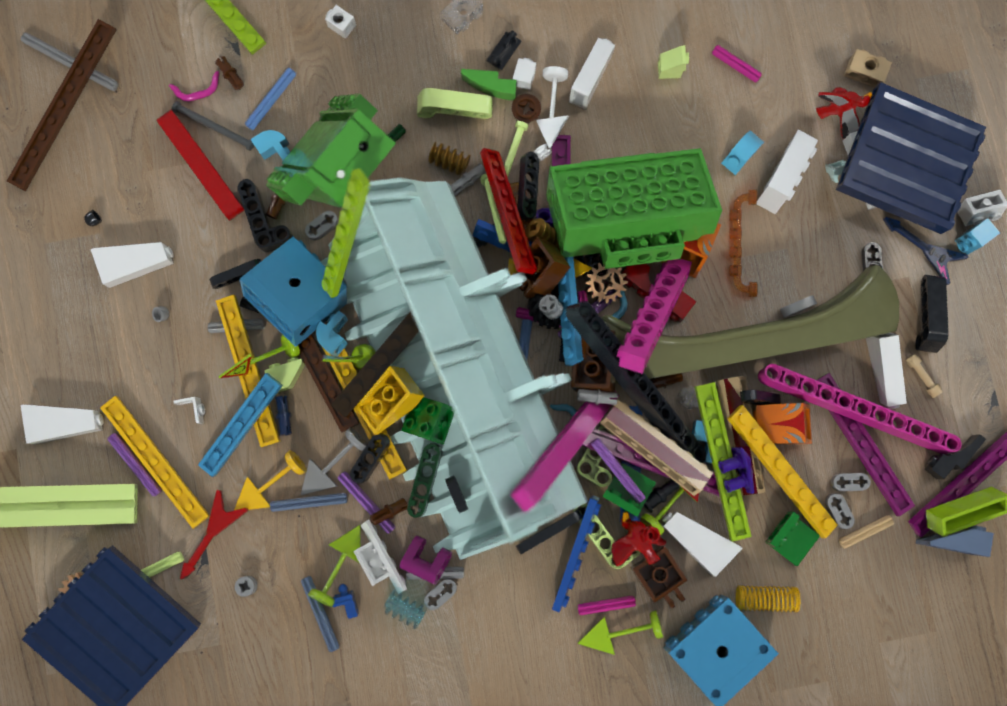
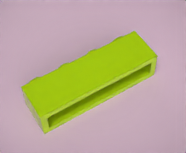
(967, 511)

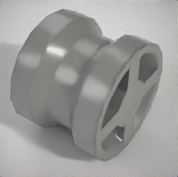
(546, 306)
(249, 583)

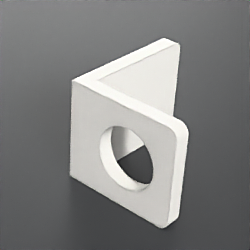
(199, 409)

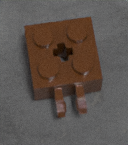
(550, 269)
(671, 577)

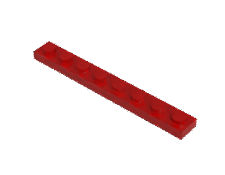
(508, 212)

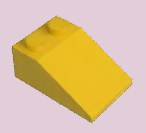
(389, 399)

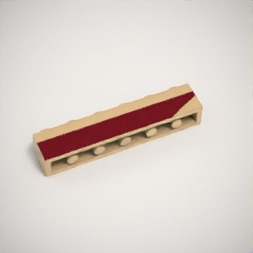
(730, 400)
(656, 448)

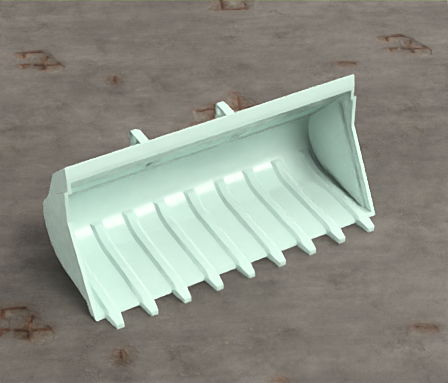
(423, 259)

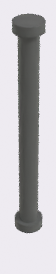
(177, 107)

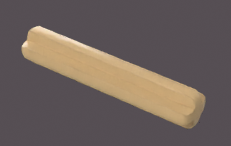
(866, 531)

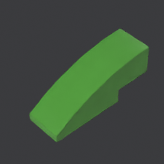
(490, 84)

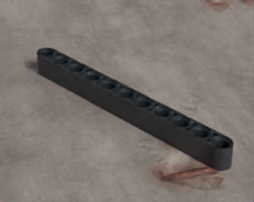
(636, 385)

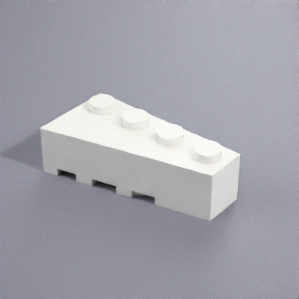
(788, 172)

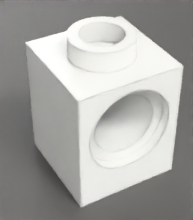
(343, 28)
(525, 73)

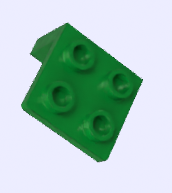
(429, 420)
(620, 496)
(792, 538)

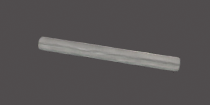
(66, 60)

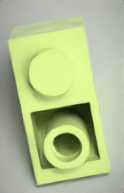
(673, 63)
(286, 373)

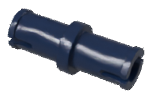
(283, 415)

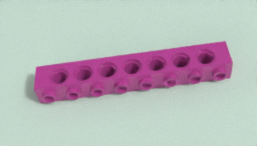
(654, 315)

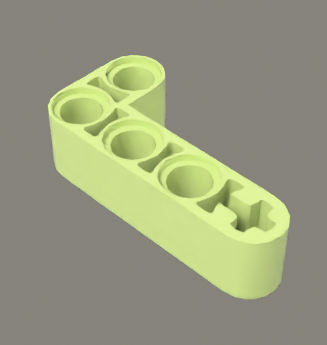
(453, 103)
(595, 468)
(603, 533)

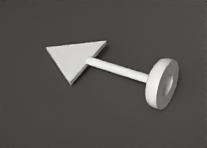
(552, 126)

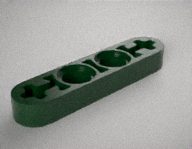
(422, 479)

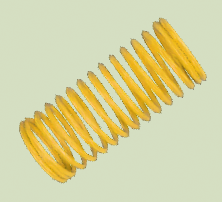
(740, 598)

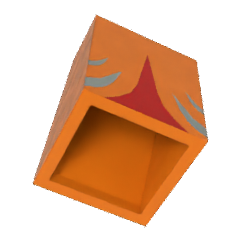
(698, 251)
(785, 422)

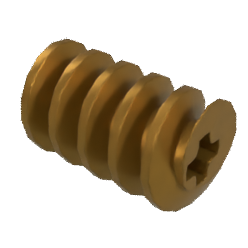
(448, 159)
(541, 229)

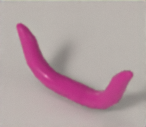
(197, 95)

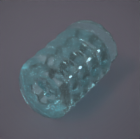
(404, 609)

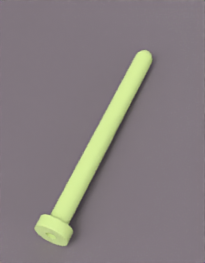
(521, 127)
(497, 221)

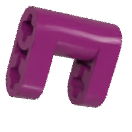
(421, 568)

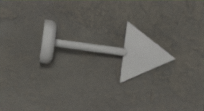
(316, 478)

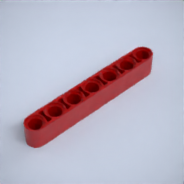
(200, 165)

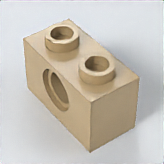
(857, 70)

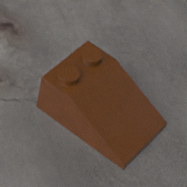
(591, 372)

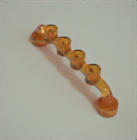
(736, 251)

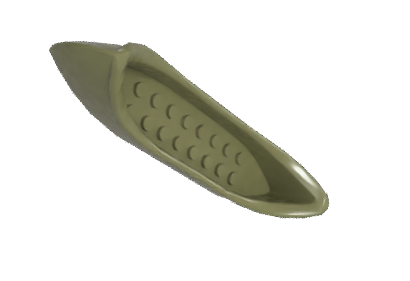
(858, 312)

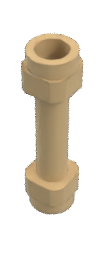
(933, 389)

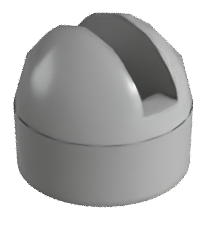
(160, 313)

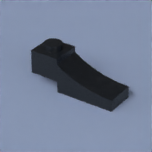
(941, 465)

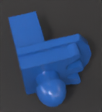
(347, 599)

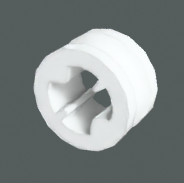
(542, 152)

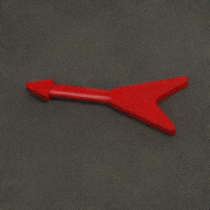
(218, 521)

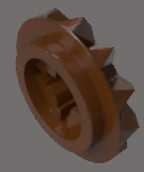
(521, 101)

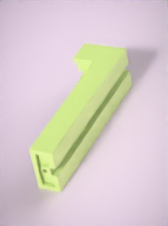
(68, 505)

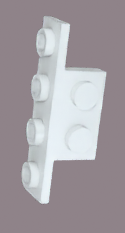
(376, 561)

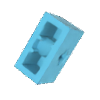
(977, 236)

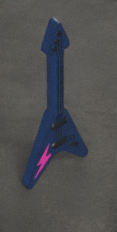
(936, 255)

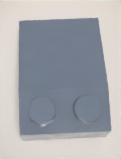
(968, 541)

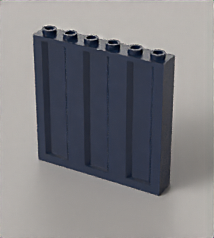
(911, 158)
(111, 630)

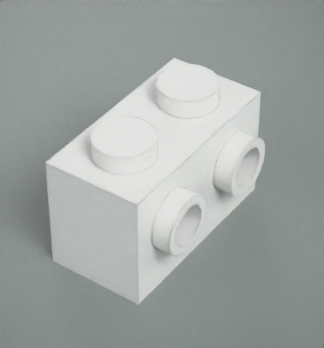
(981, 207)

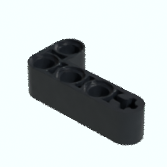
(259, 214)
(934, 314)

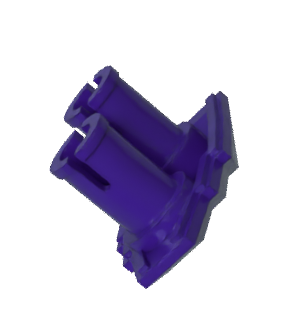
(741, 462)

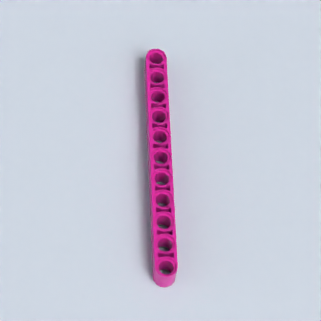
(868, 409)
(558, 454)

